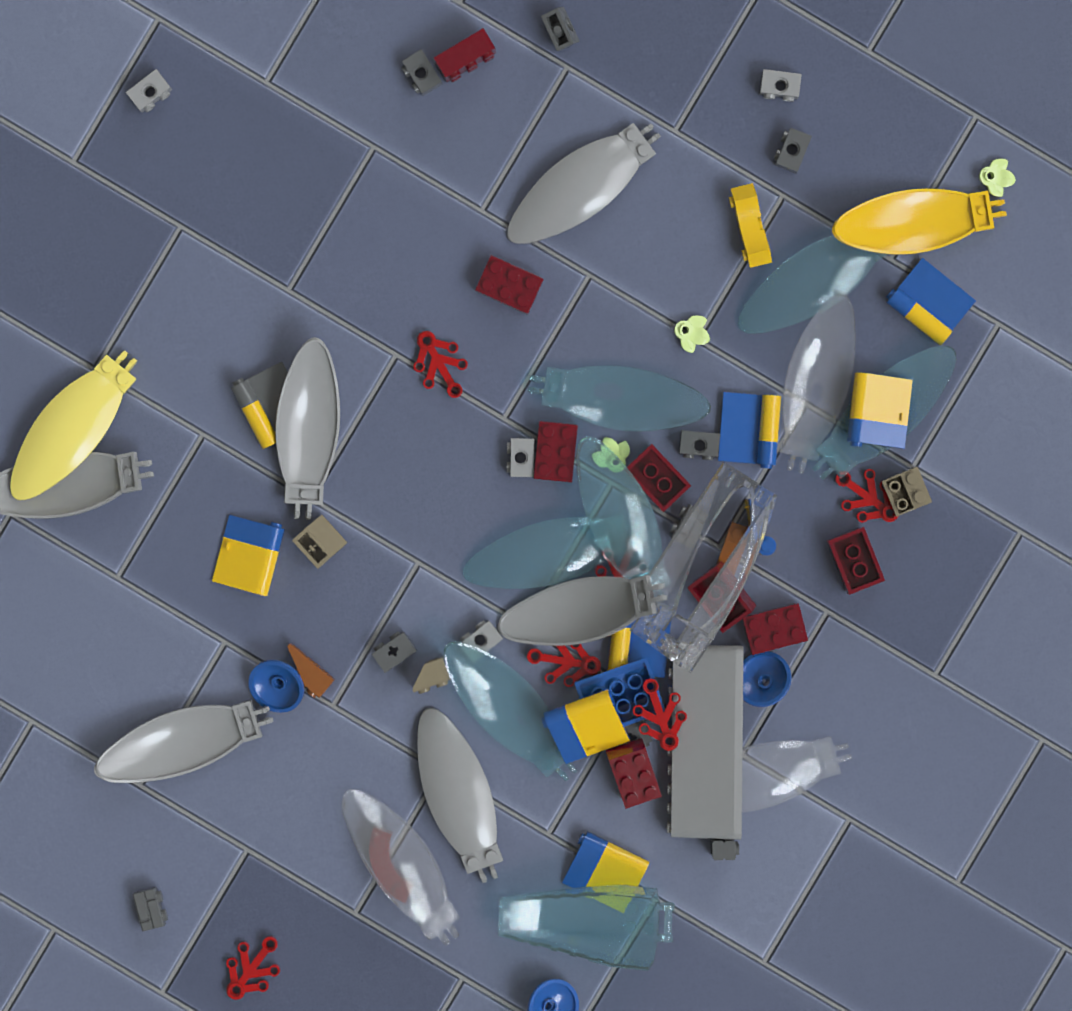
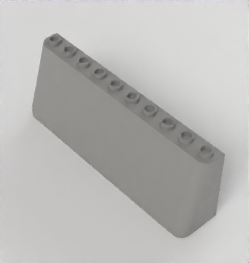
(710, 746)

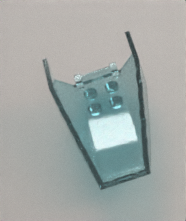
(596, 923)

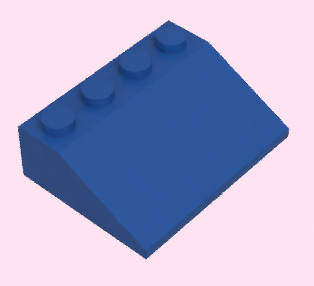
(626, 688)

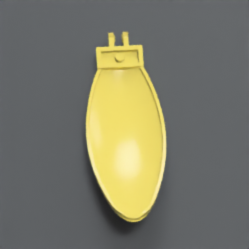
(70, 428)

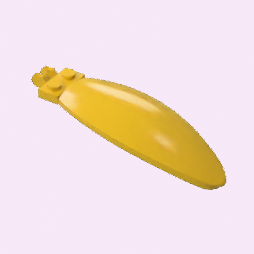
(915, 220)

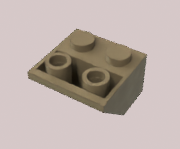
(906, 491)
(319, 541)
(432, 673)

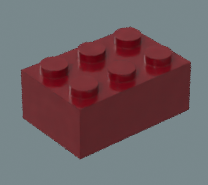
(465, 56)
(509, 285)
(555, 451)
(658, 478)
(855, 560)
(743, 606)
(774, 628)
(633, 773)

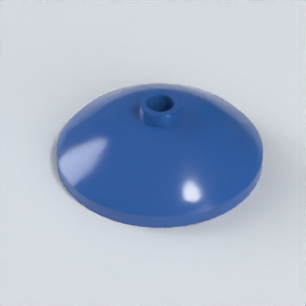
(763, 668)
(272, 692)
(557, 994)

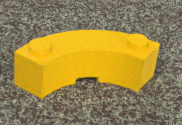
(750, 226)

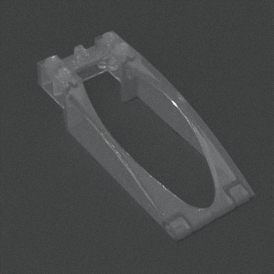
(678, 558)

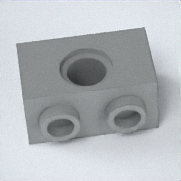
(791, 80)
(138, 91)
(527, 447)
(488, 631)

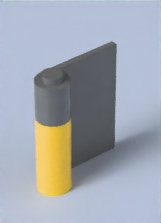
(259, 401)

